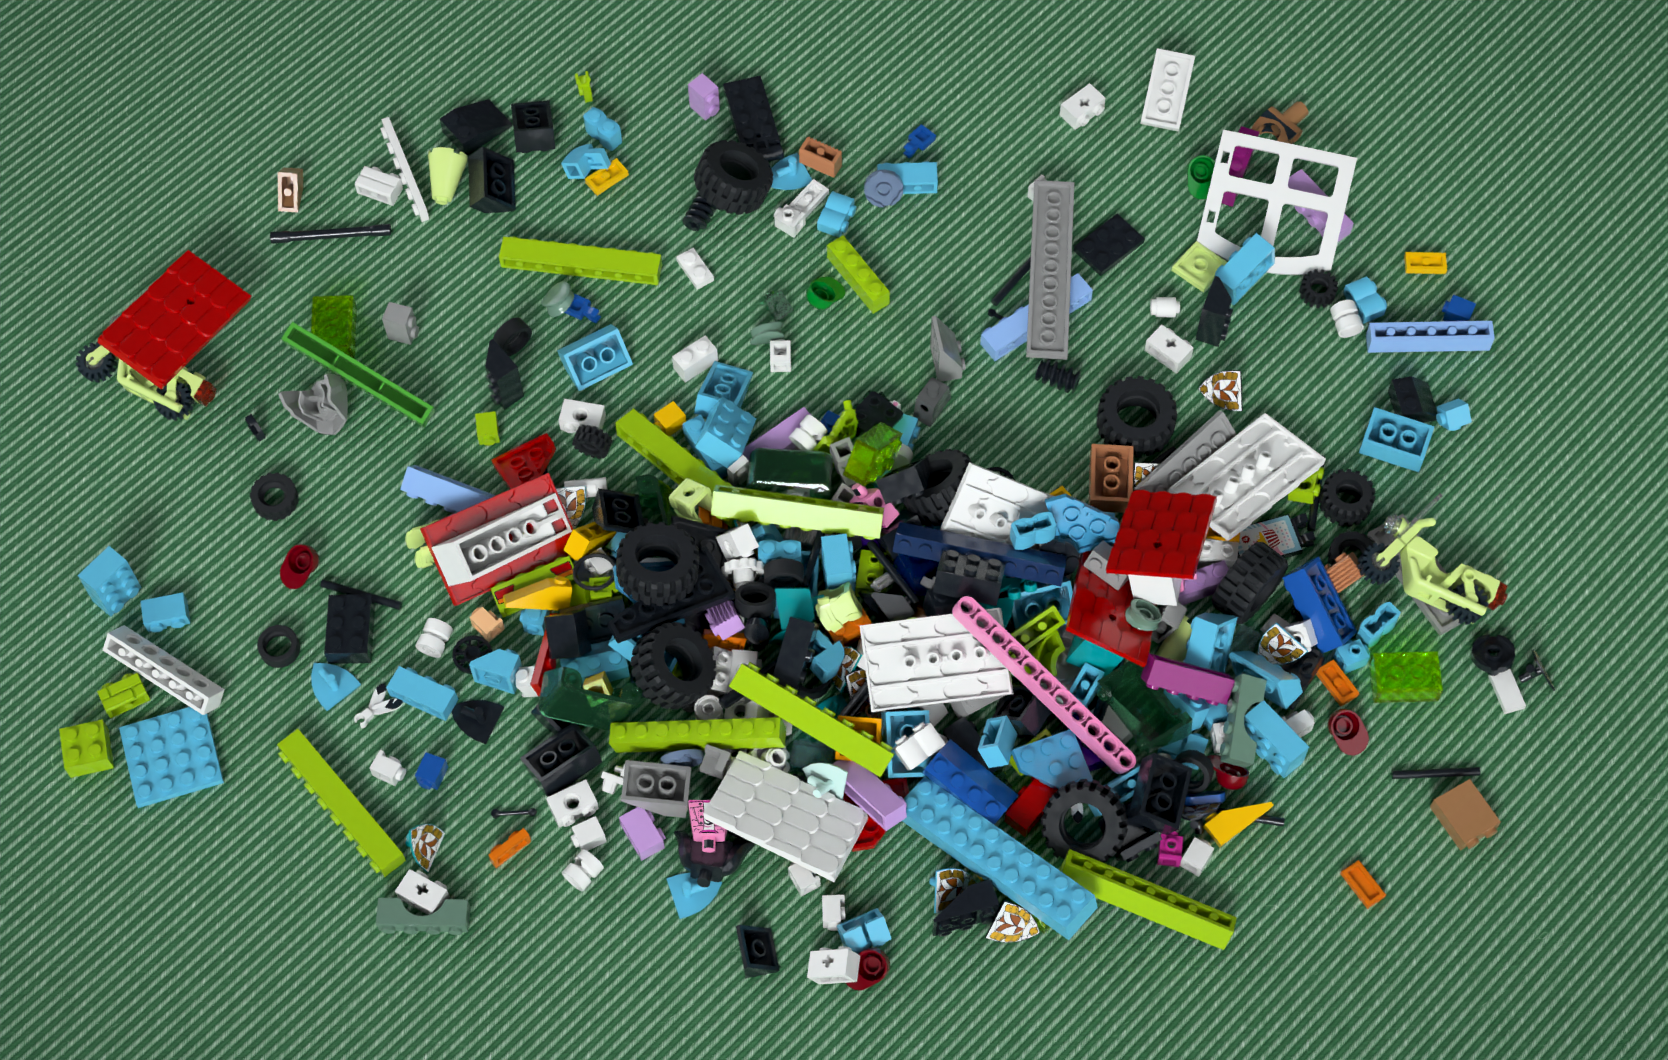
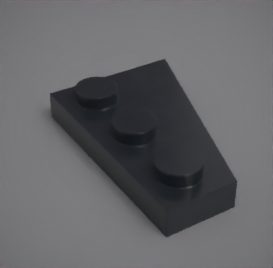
(1305, 669)

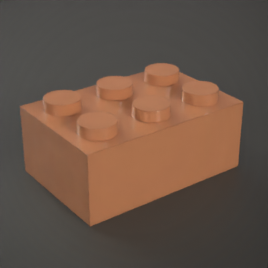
(1110, 477)

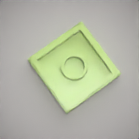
(1198, 266)

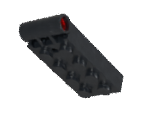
(753, 117)

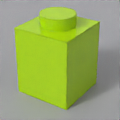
(487, 428)

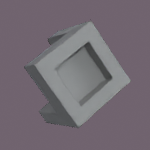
(715, 762)

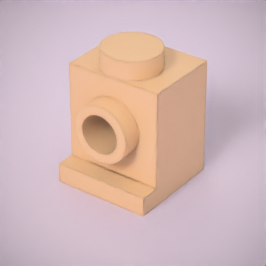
(486, 623)

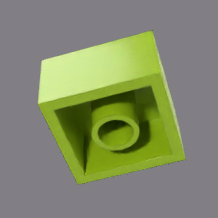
(86, 748)

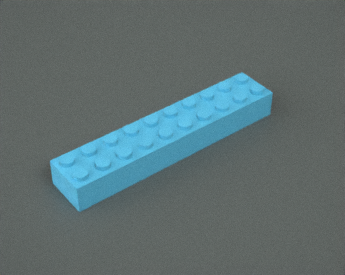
(998, 857)

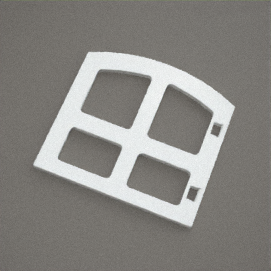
(1278, 195)

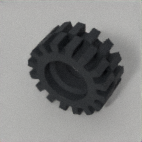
(1321, 279)
(592, 441)

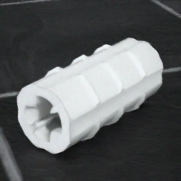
(591, 485)

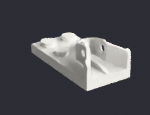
(1167, 89)

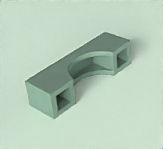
(1237, 745)
(450, 917)

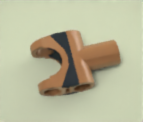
(1282, 125)

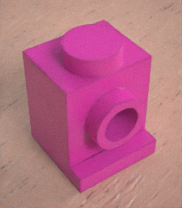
(1170, 856)

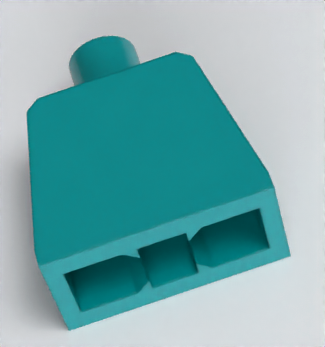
(795, 602)

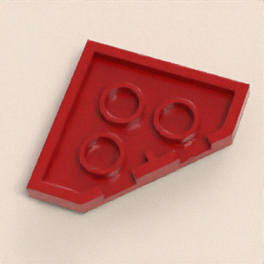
(525, 461)
(872, 831)

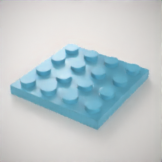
(170, 756)

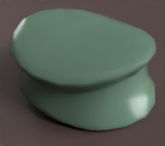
(558, 299)
(767, 332)
(1143, 615)

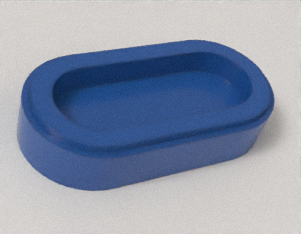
(1205, 797)

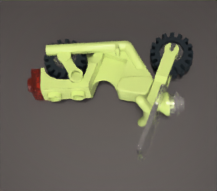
(171, 401)
(1422, 579)

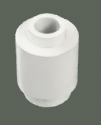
(1164, 307)

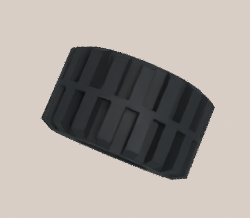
(1347, 512)

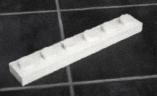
(406, 176)

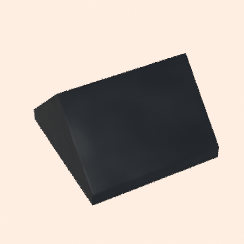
(888, 534)
(568, 634)
(757, 950)

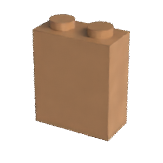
(1465, 815)

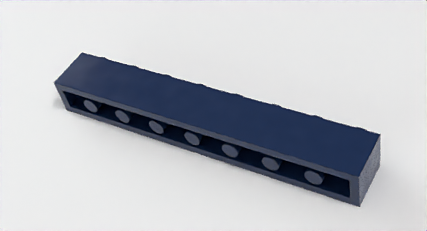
(1022, 564)

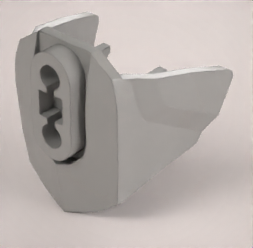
(322, 407)

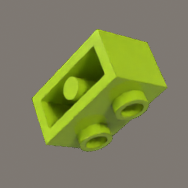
(868, 571)

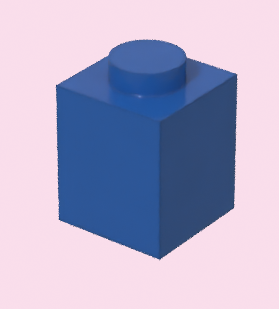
(1458, 309)
(431, 771)

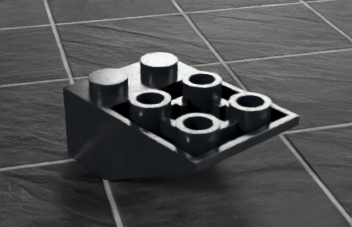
(973, 906)

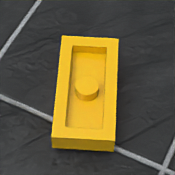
(605, 178)
(1425, 263)

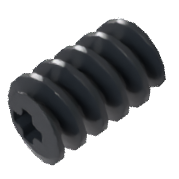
(698, 214)
(1058, 376)

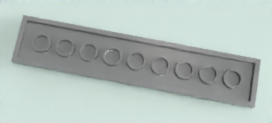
(1050, 270)

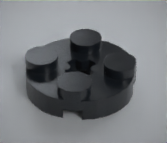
(1065, 547)
(1493, 664)

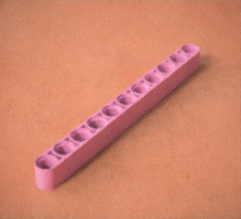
(1054, 687)

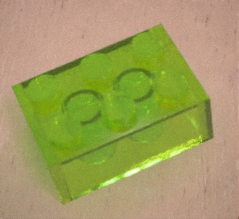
(335, 321)
(873, 454)
(1405, 677)

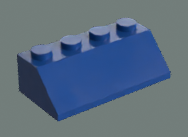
(1319, 601)
(970, 782)

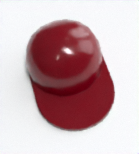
(298, 565)
(1348, 731)
(1229, 775)
(872, 968)

